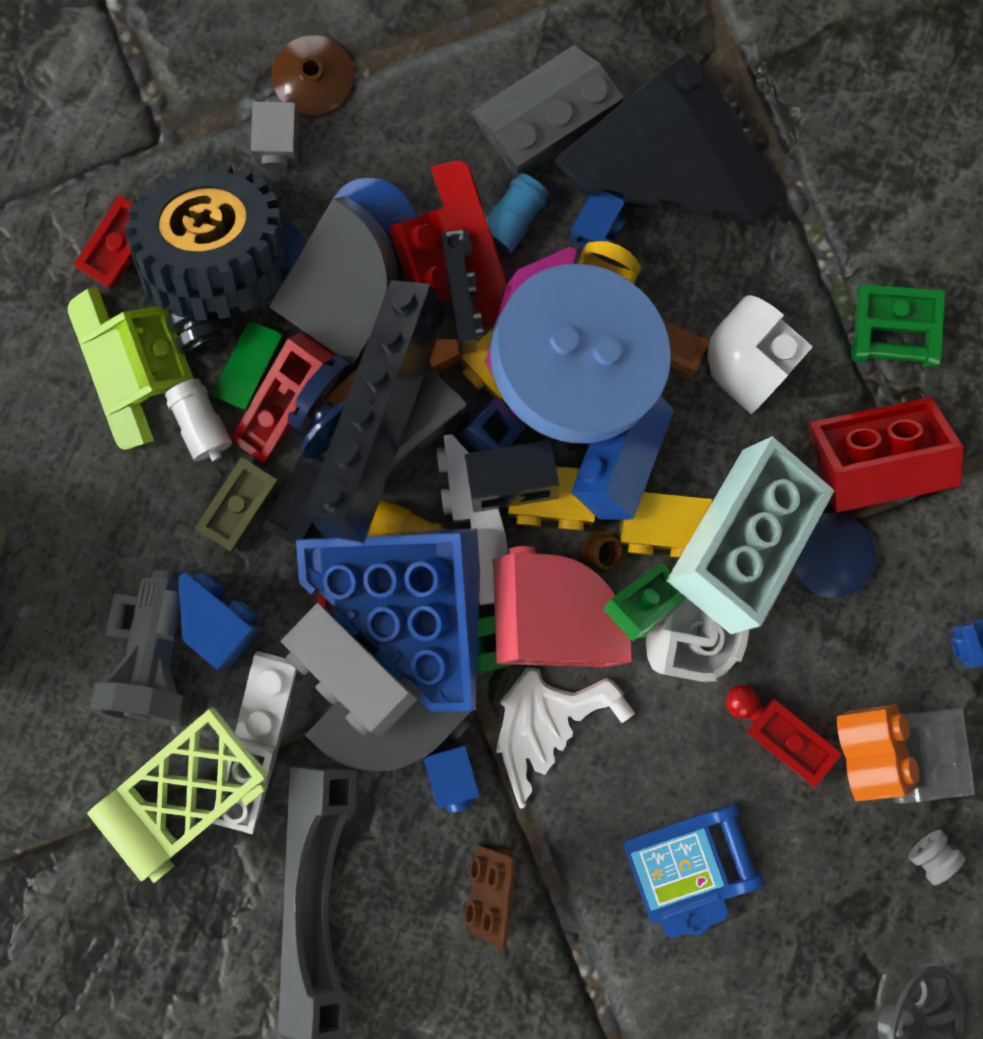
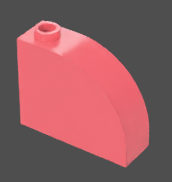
(554, 613)

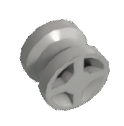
(936, 857)

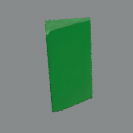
(248, 365)

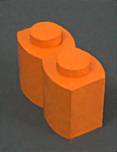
(877, 753)

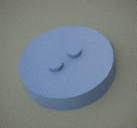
(580, 353)

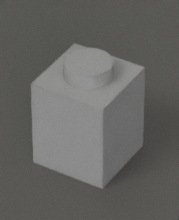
(275, 134)

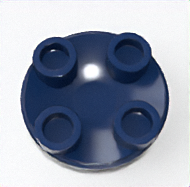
(836, 557)

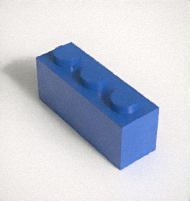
(619, 468)

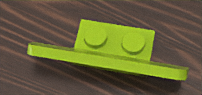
(128, 361)

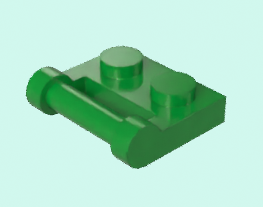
(903, 312)

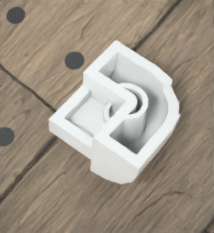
(754, 352)
(693, 645)

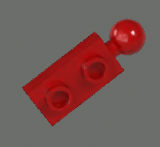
(783, 734)

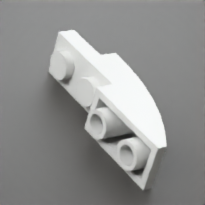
(458, 502)
(260, 730)

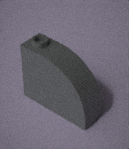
(340, 280)
(403, 744)

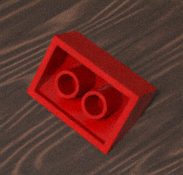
(887, 454)

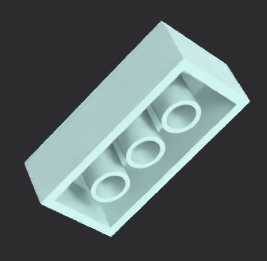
(751, 536)

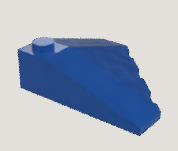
(411, 600)

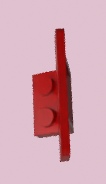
(421, 247)

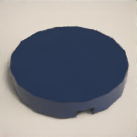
(317, 391)

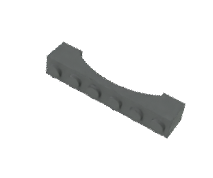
(309, 985)

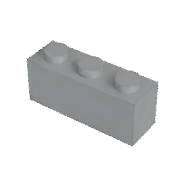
(347, 672)

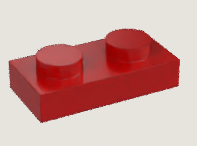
(108, 249)

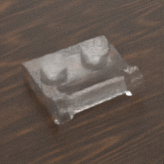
(943, 755)

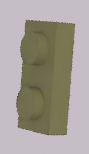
(236, 504)

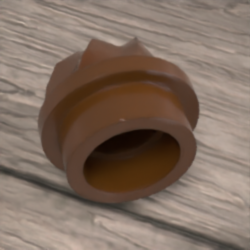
(601, 551)

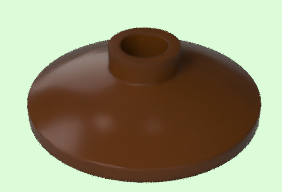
(318, 93)

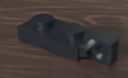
(462, 286)

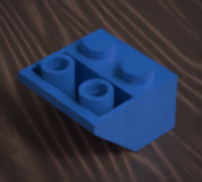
(212, 623)

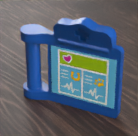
(683, 874)

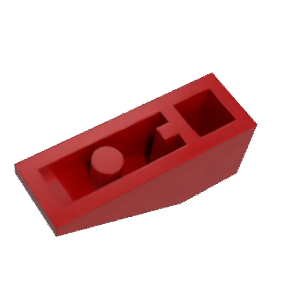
(266, 418)

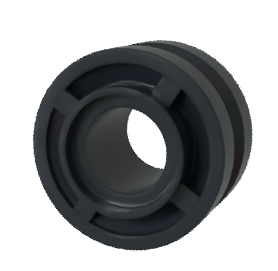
(199, 335)

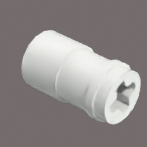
(198, 421)

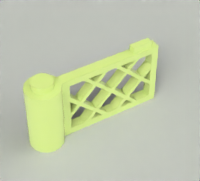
(143, 835)

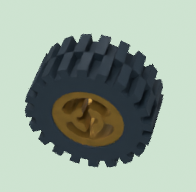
(206, 265)

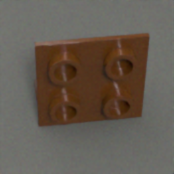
(491, 894)

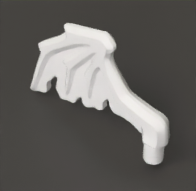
(538, 722)

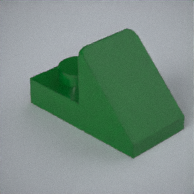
(645, 603)

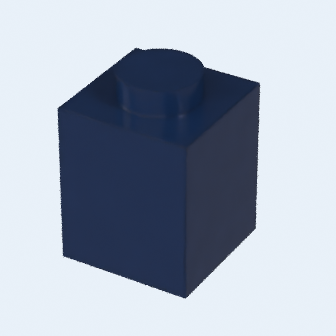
(488, 427)

